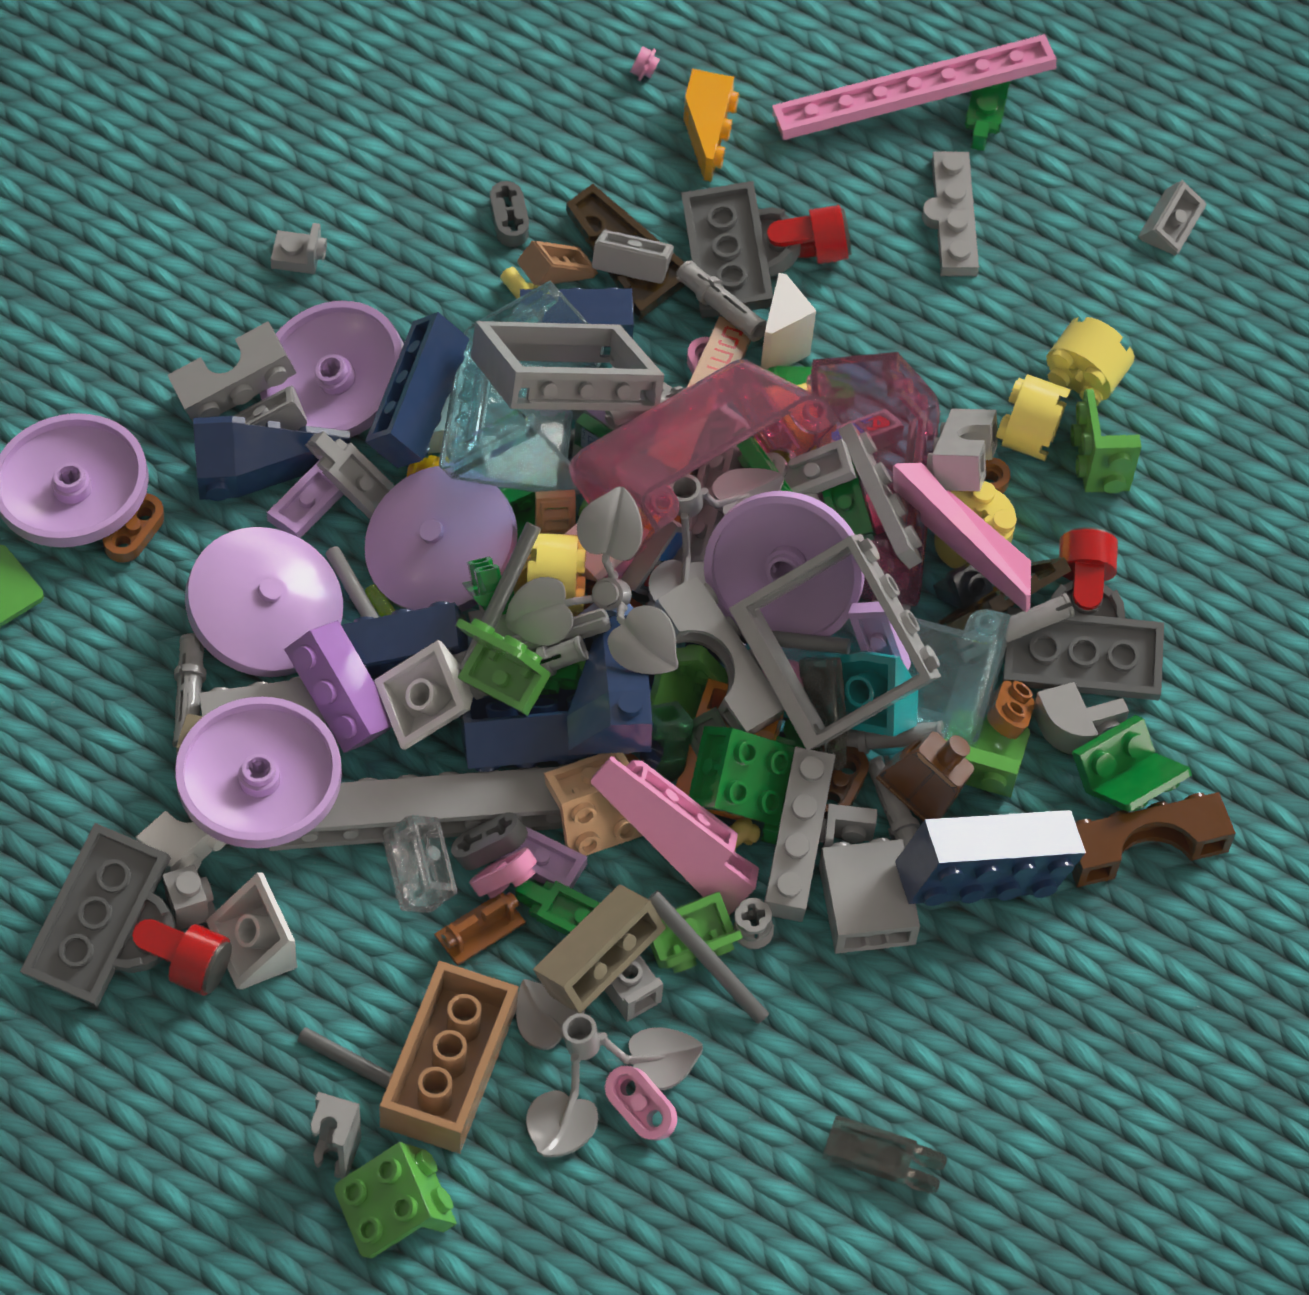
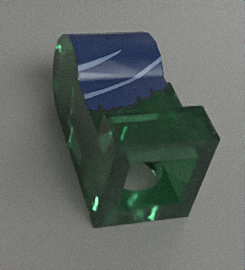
(669, 740)

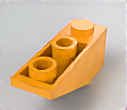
(706, 114)

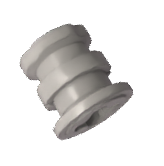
(763, 916)

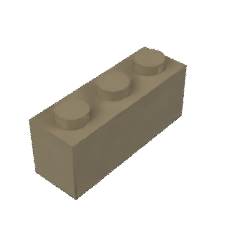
(599, 948)

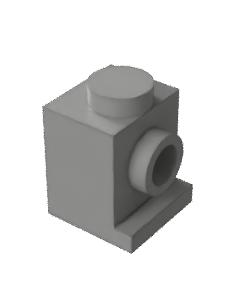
(188, 897)
(636, 994)

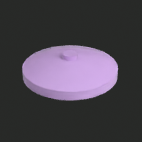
(341, 363)
(71, 480)
(429, 533)
(772, 537)
(259, 595)
(258, 772)

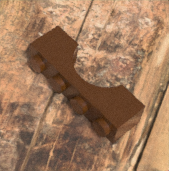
(1194, 826)

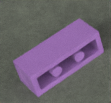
(339, 685)

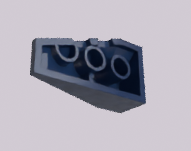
(248, 458)
(609, 705)

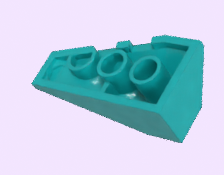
(870, 676)

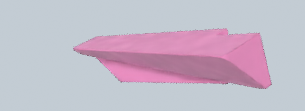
(965, 532)
(679, 830)

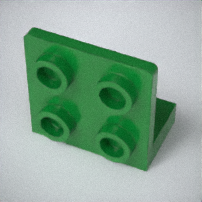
(1125, 768)
(741, 774)

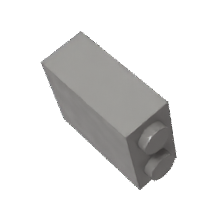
(866, 896)

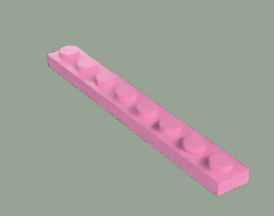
(914, 87)

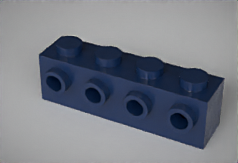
(417, 390)

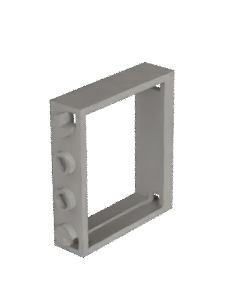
(501, 346)
(780, 672)

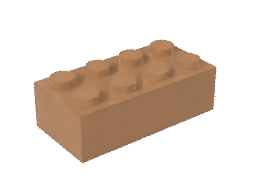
(448, 1057)

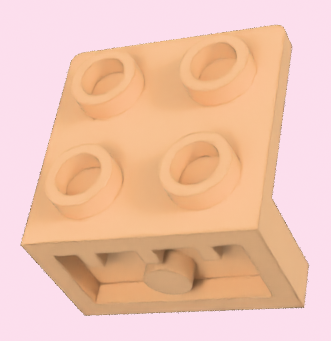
(586, 815)

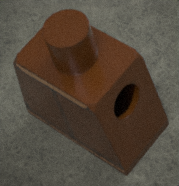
(928, 774)

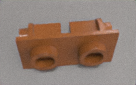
(480, 927)

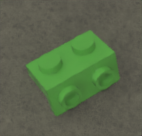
(709, 920)

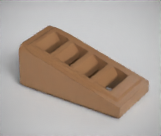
(555, 263)
(555, 520)

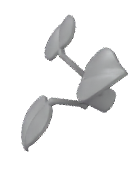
(728, 490)
(540, 607)
(563, 1122)

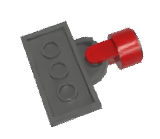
(751, 245)
(1097, 644)
(116, 922)

